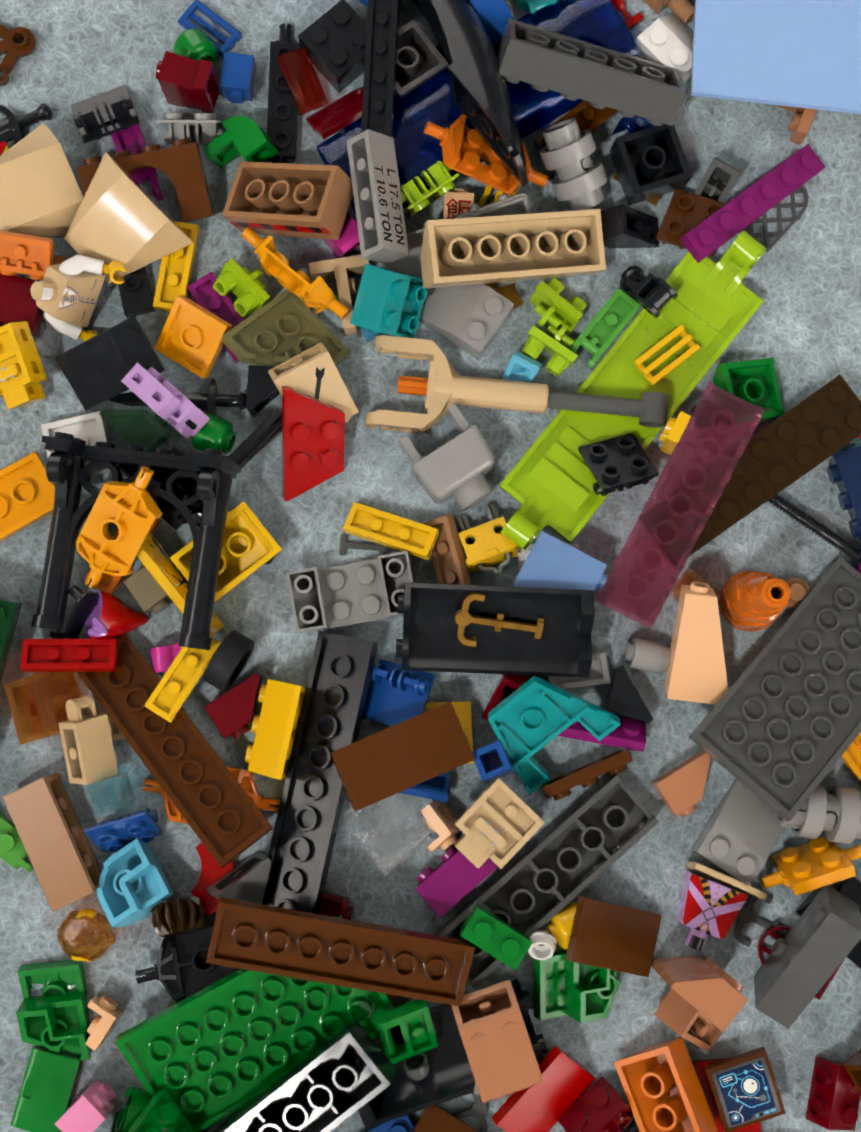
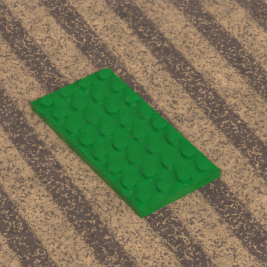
(240, 1039)

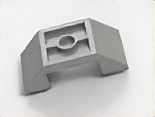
(348, 592)

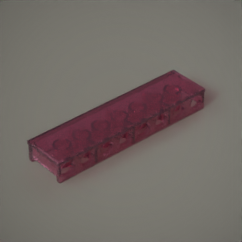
(680, 505)

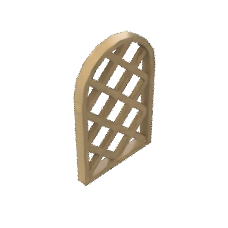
(726, 880)

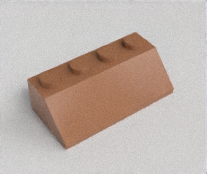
(703, 986)

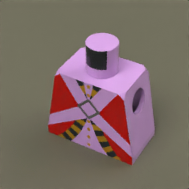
(707, 908)

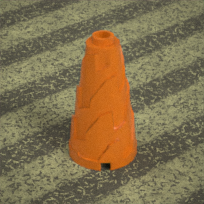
(753, 600)

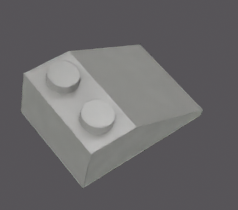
(466, 315)
(739, 834)

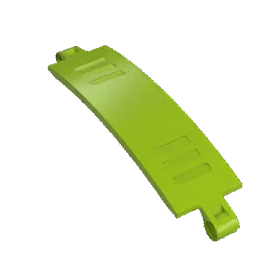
(713, 308)

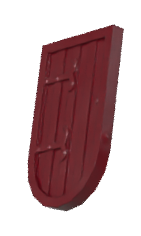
(337, 114)

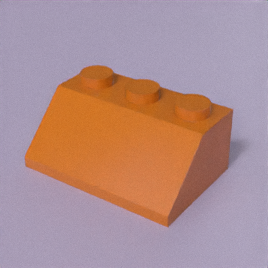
(665, 1089)

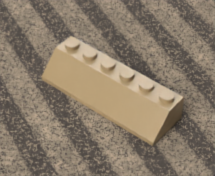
(512, 248)

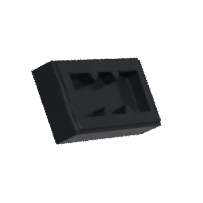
(136, 293)

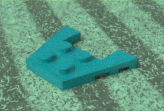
(537, 716)

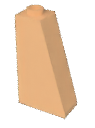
(697, 651)

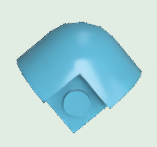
(132, 884)

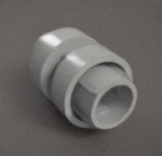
(569, 153)
(833, 813)

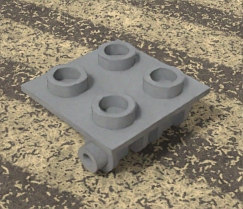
(178, 121)

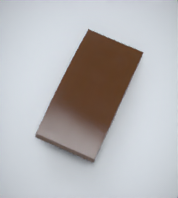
(402, 756)

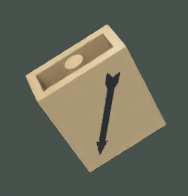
(317, 376)

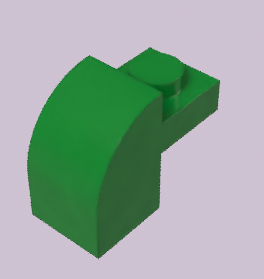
(241, 138)

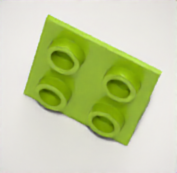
(411, 194)

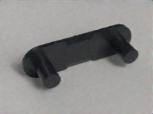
(78, 616)

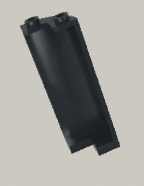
(433, 643)
(448, 1067)

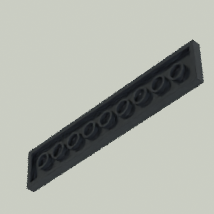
(312, 785)

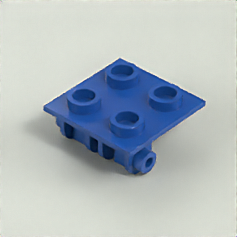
(396, 693)
(115, 833)

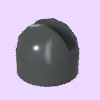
(416, 1066)

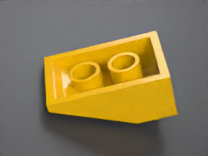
(244, 550)

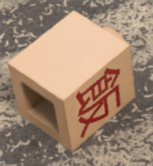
(457, 202)

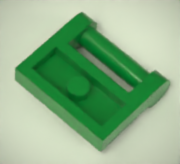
(414, 1026)

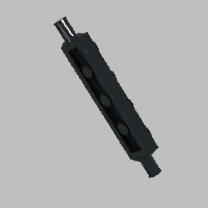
(281, 102)

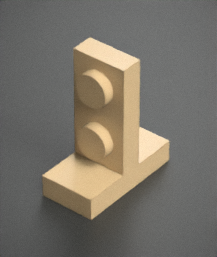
(341, 269)

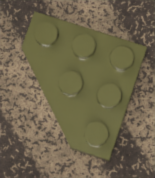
(281, 332)

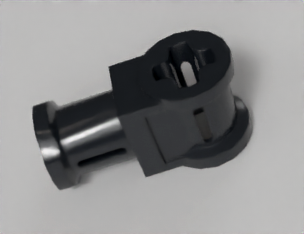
(648, 290)

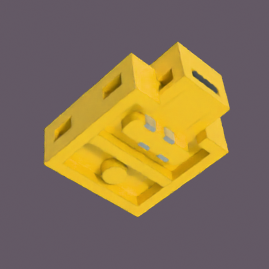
(20, 366)

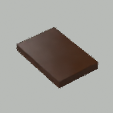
(613, 937)

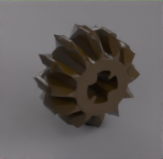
(178, 916)

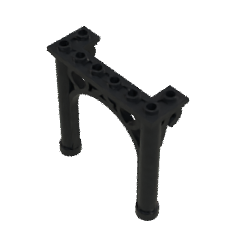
(69, 472)

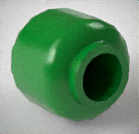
(196, 45)
(215, 434)

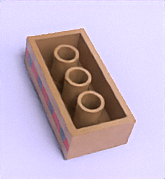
(289, 199)

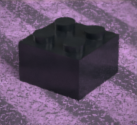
(337, 45)
(650, 163)

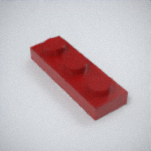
(69, 655)

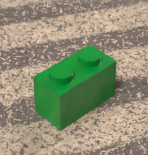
(495, 936)

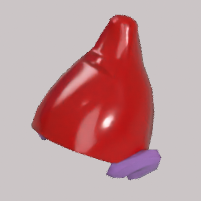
(111, 618)

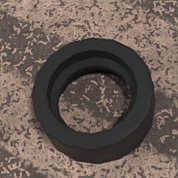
(228, 660)

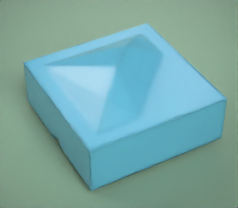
(521, 368)

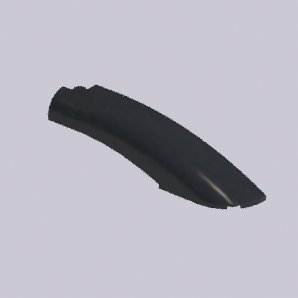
(476, 80)

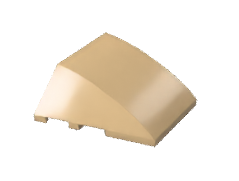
(37, 187)
(122, 222)

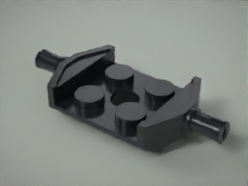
(178, 966)

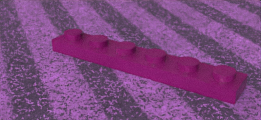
(752, 203)

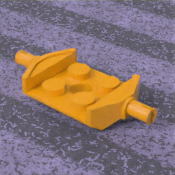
(313, 295)
(133, 513)

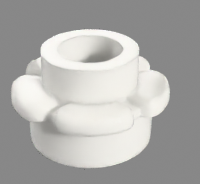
(542, 946)

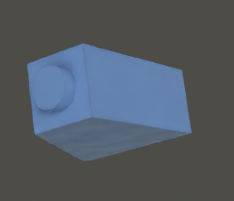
(560, 566)

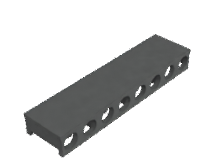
(558, 866)

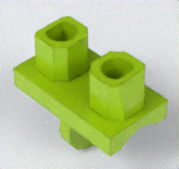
(244, 285)
(554, 307)
(540, 341)

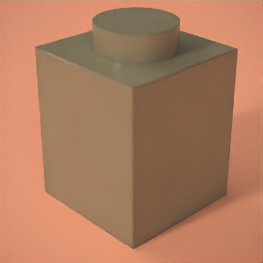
(147, 591)

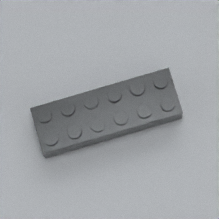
(590, 73)

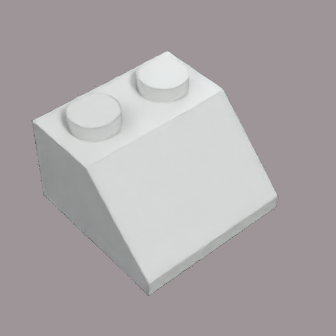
(668, 44)

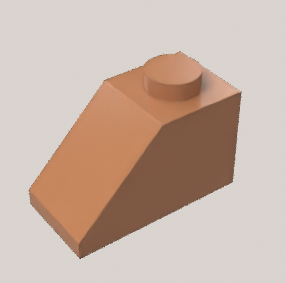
(684, 784)
(687, 1021)

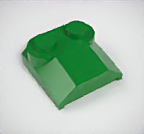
(753, 382)

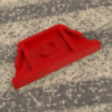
(310, 442)

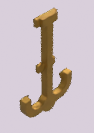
(464, 618)

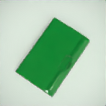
(45, 1090)

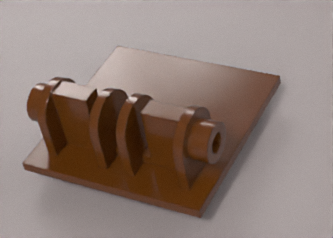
(684, 214)

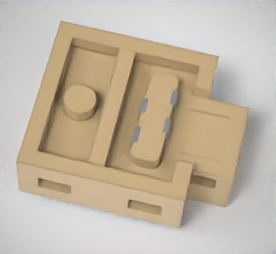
(496, 826)

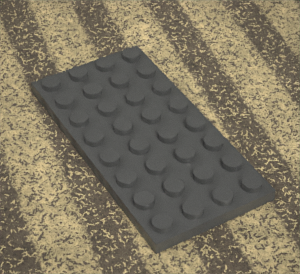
(795, 700)

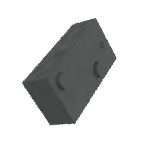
(807, 956)

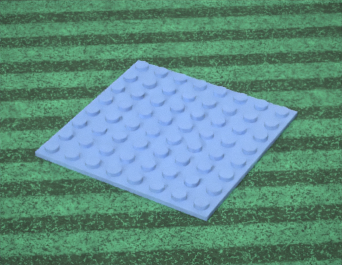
(779, 52)

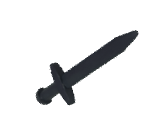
(202, 400)

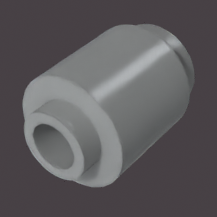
(647, 655)

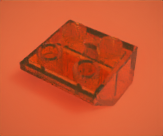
(40, 704)

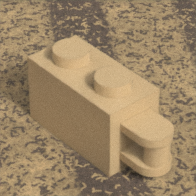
(87, 742)

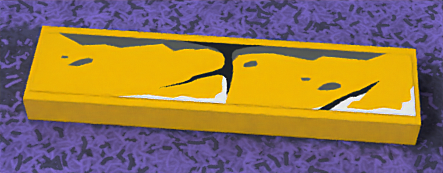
(168, 576)

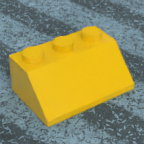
(275, 728)

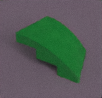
(580, 987)
(61, 1013)

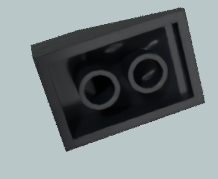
(105, 359)

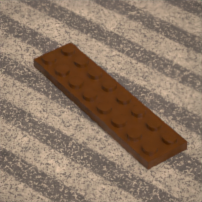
(178, 758)
(340, 951)

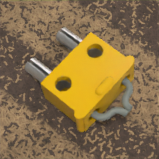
(485, 545)

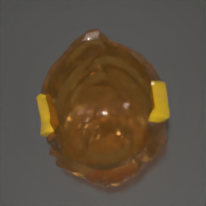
(85, 935)

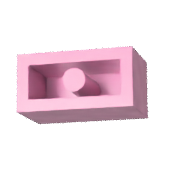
(89, 1109)

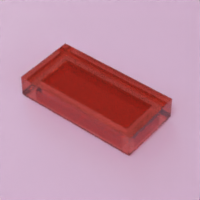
(303, 80)

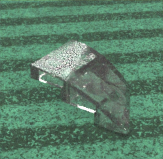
(386, 830)

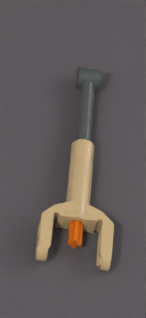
(447, 387)

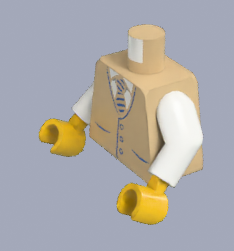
(71, 293)

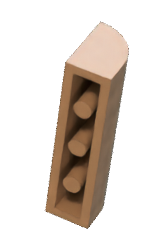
(54, 840)

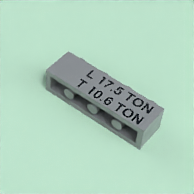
(377, 197)

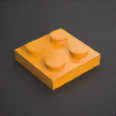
(192, 336)

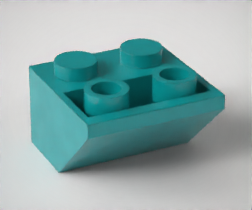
(389, 302)

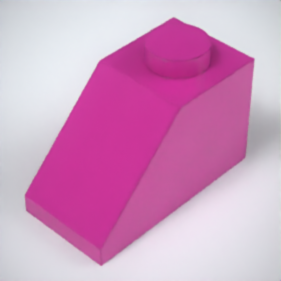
(348, 238)

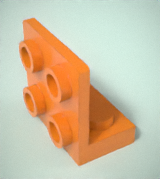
(26, 254)

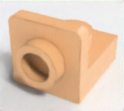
(441, 820)
(101, 1027)

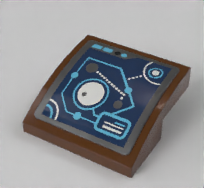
(744, 1089)

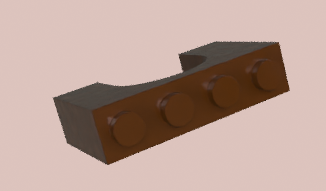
(180, 163)

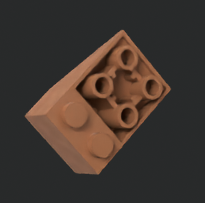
(497, 1042)

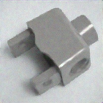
(454, 467)

